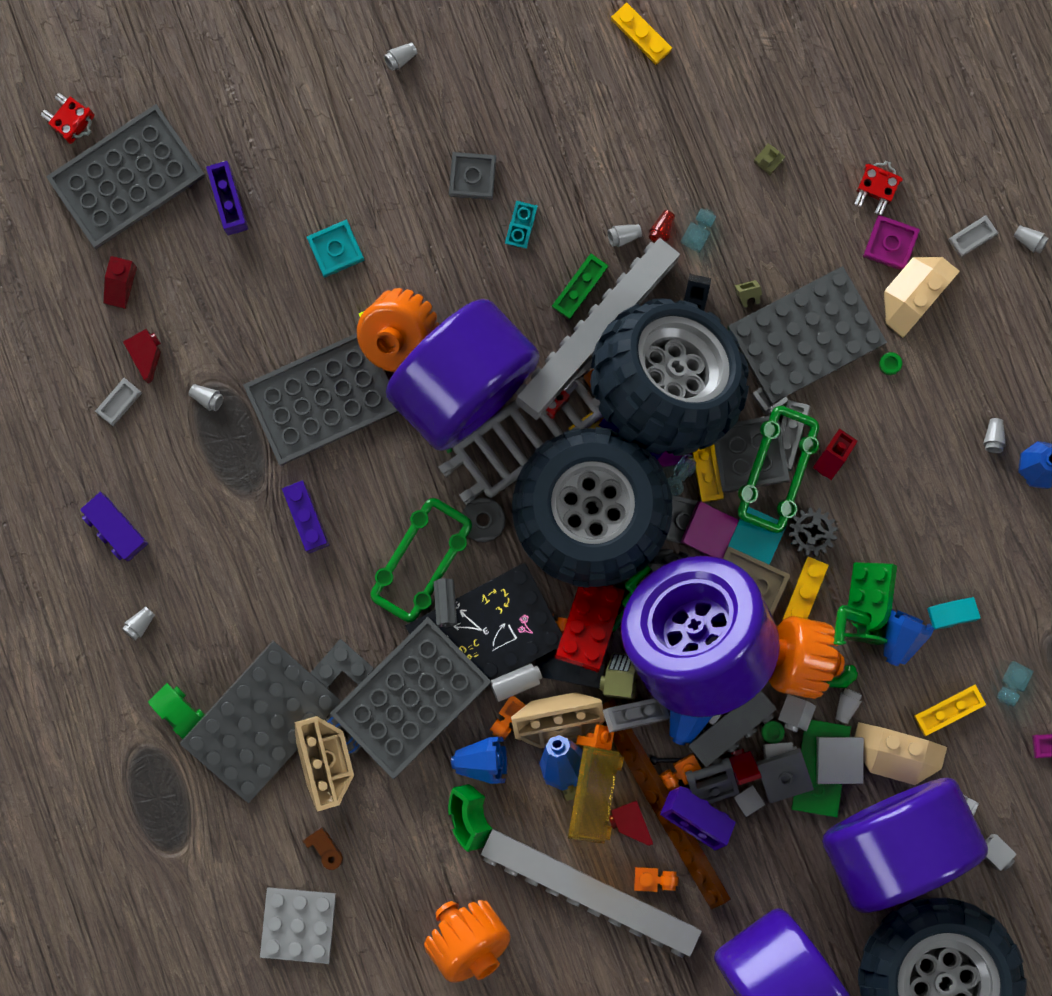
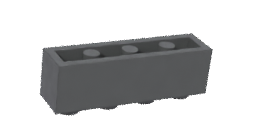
(730, 728)

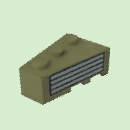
(619, 678)

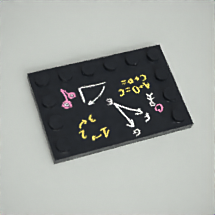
(502, 623)

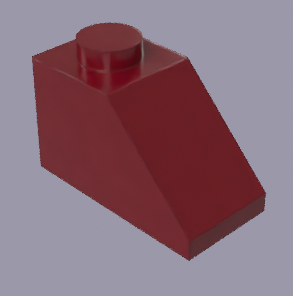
(118, 281)
(144, 352)
(835, 454)
(744, 767)
(630, 822)

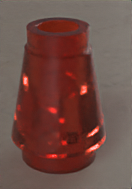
(662, 227)

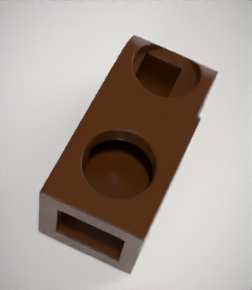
(327, 849)

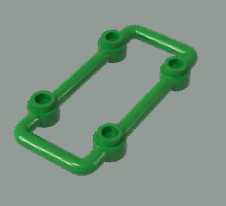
(749, 493)
(457, 543)

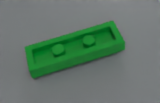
(580, 286)

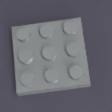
(298, 925)

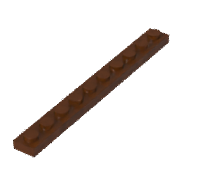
(656, 794)

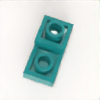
(521, 224)
(953, 613)

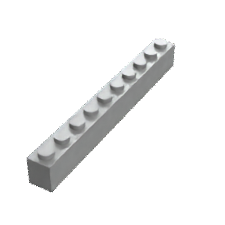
(579, 348)
(591, 892)

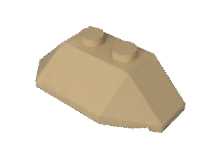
(916, 291)
(557, 715)
(899, 754)
(323, 761)

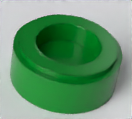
(890, 363)
(772, 732)

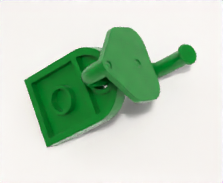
(868, 603)

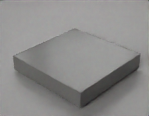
(839, 760)

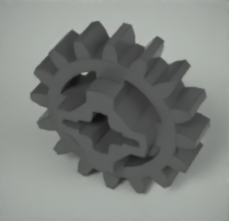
(802, 529)

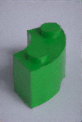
(172, 706)
(468, 817)

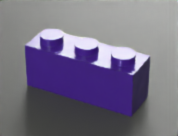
(227, 198)
(305, 517)
(113, 527)
(698, 818)

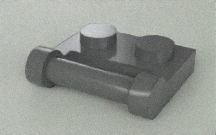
(714, 788)

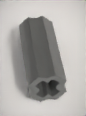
(445, 602)

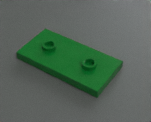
(824, 797)

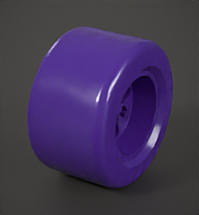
(462, 374)
(683, 603)
(905, 845)
(776, 960)

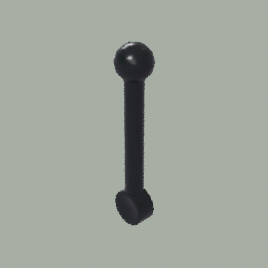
(654, 760)

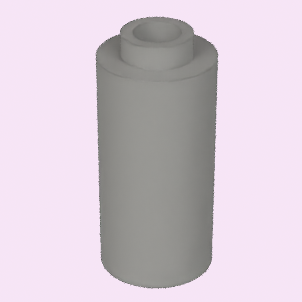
(515, 682)

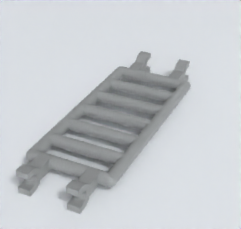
(507, 479)

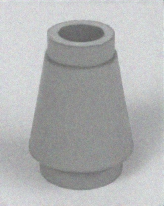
(400, 56)
(623, 234)
(1031, 238)
(207, 397)
(995, 436)
(138, 623)
(848, 704)

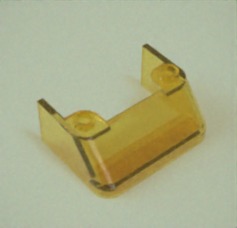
(594, 795)

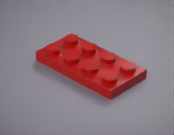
(589, 626)

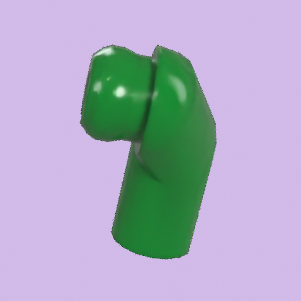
(846, 678)

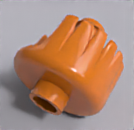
(394, 327)
(805, 658)
(468, 941)

